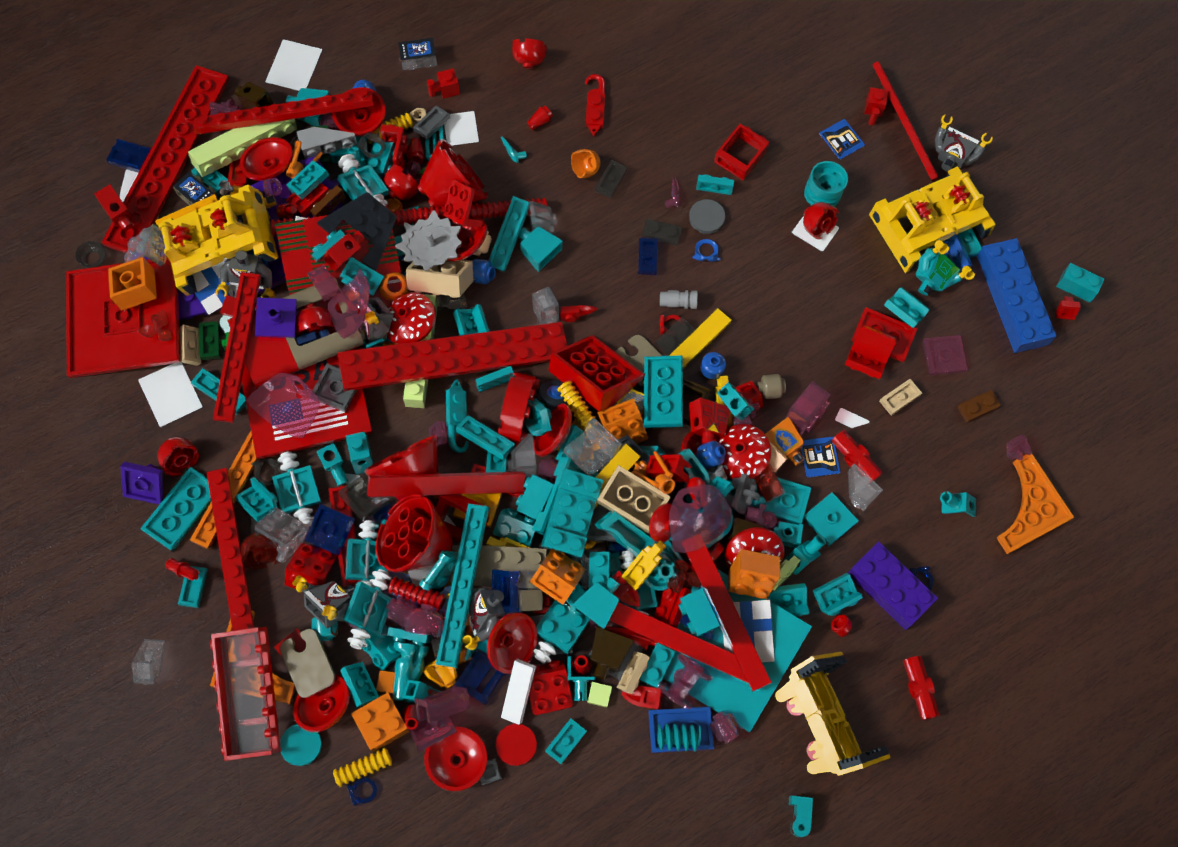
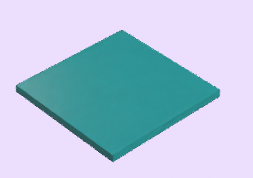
(732, 694)

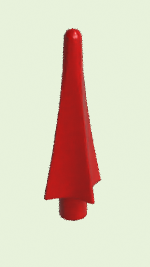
(638, 639)

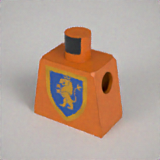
(787, 440)

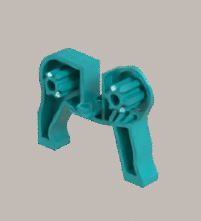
(636, 540)

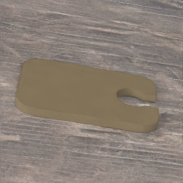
(644, 349)
(310, 668)

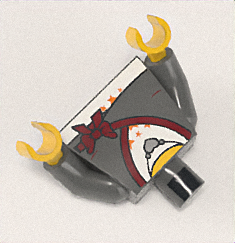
(956, 147)
(249, 264)
(376, 320)
(325, 601)
(483, 613)

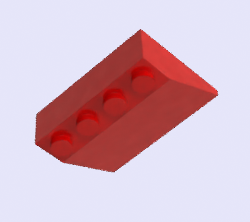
(595, 371)

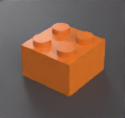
(132, 283)
(753, 574)
(380, 722)

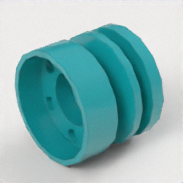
(826, 183)

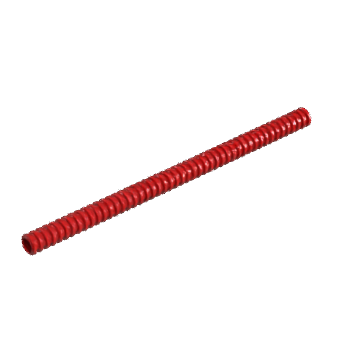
(412, 216)

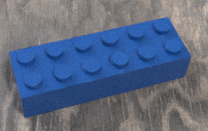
(1016, 295)

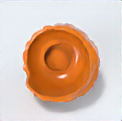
(585, 163)

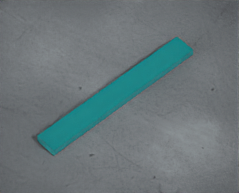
(462, 586)

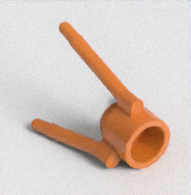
(296, 167)
(662, 481)

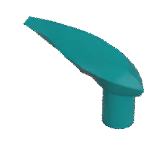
(515, 156)

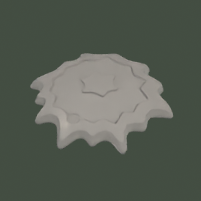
(430, 241)

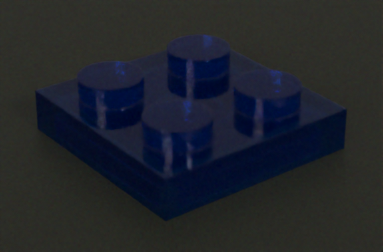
(329, 529)

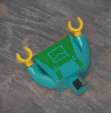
(938, 271)

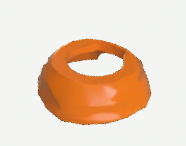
(391, 295)

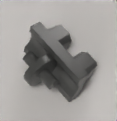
(745, 493)

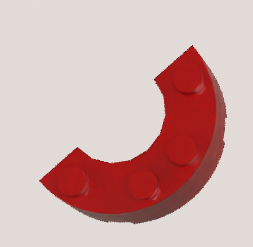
(516, 406)

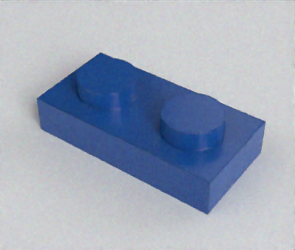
(957, 252)

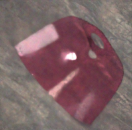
(355, 296)
(279, 405)
(694, 529)

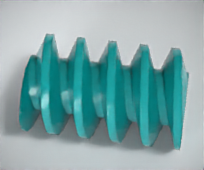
(678, 737)

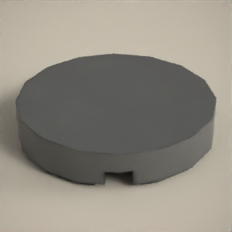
(707, 216)

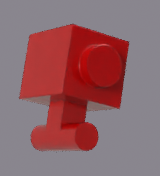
(446, 83)
(875, 104)

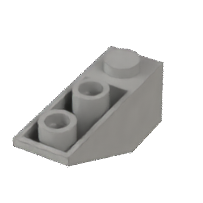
(324, 140)

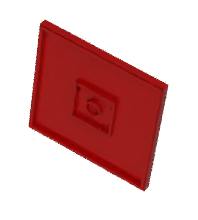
(107, 338)

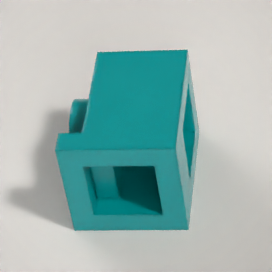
(792, 540)

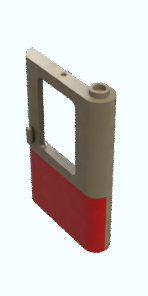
(282, 355)

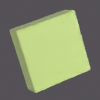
(599, 694)

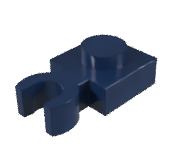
(307, 337)

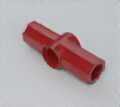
(856, 454)
(921, 687)

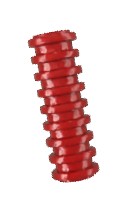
(416, 593)

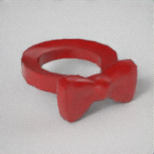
(664, 319)

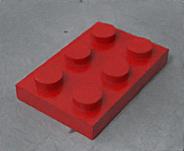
(901, 331)

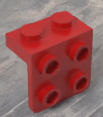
(396, 134)
(459, 205)
(870, 351)
(310, 563)
(550, 688)

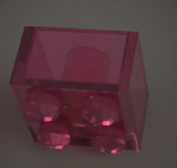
(808, 408)

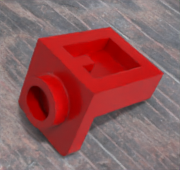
(749, 391)

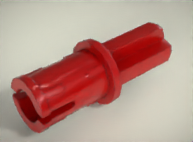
(182, 569)

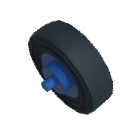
(550, 396)

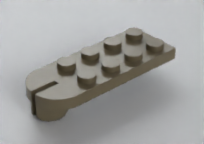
(507, 558)

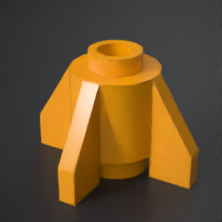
(440, 675)

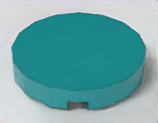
(300, 746)

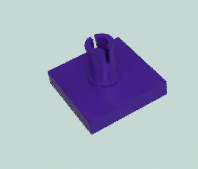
(276, 318)
(142, 482)

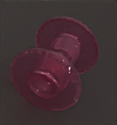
(684, 681)

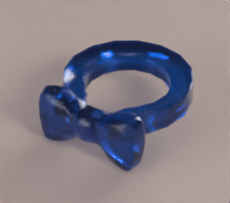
(925, 570)
(355, 800)

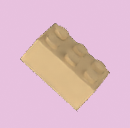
(445, 279)
(632, 498)

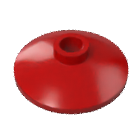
(659, 524)

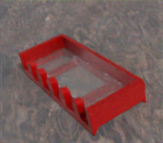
(245, 693)

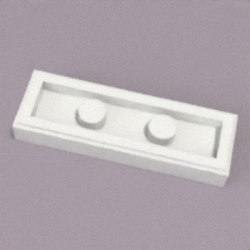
(518, 691)

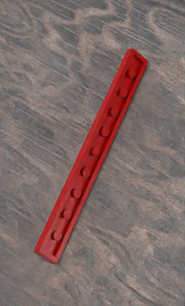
(283, 111)
(229, 550)

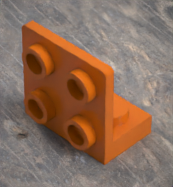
(624, 420)
(558, 575)

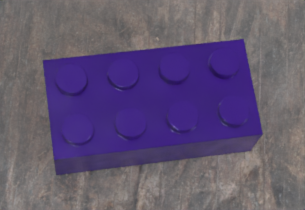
(892, 585)

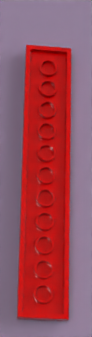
(167, 156)
(449, 356)

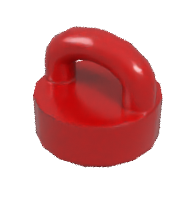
(841, 625)

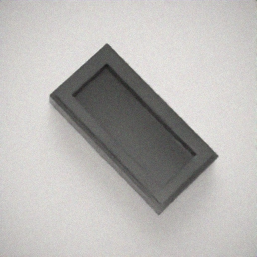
(431, 122)

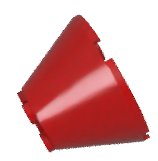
(442, 170)
(416, 459)
(412, 536)

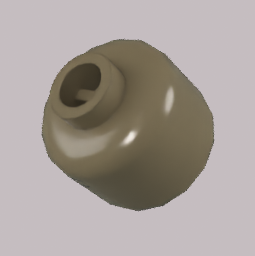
(772, 386)

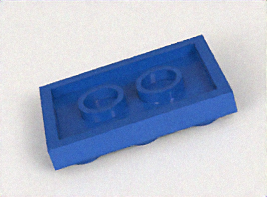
(693, 716)

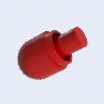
(285, 210)

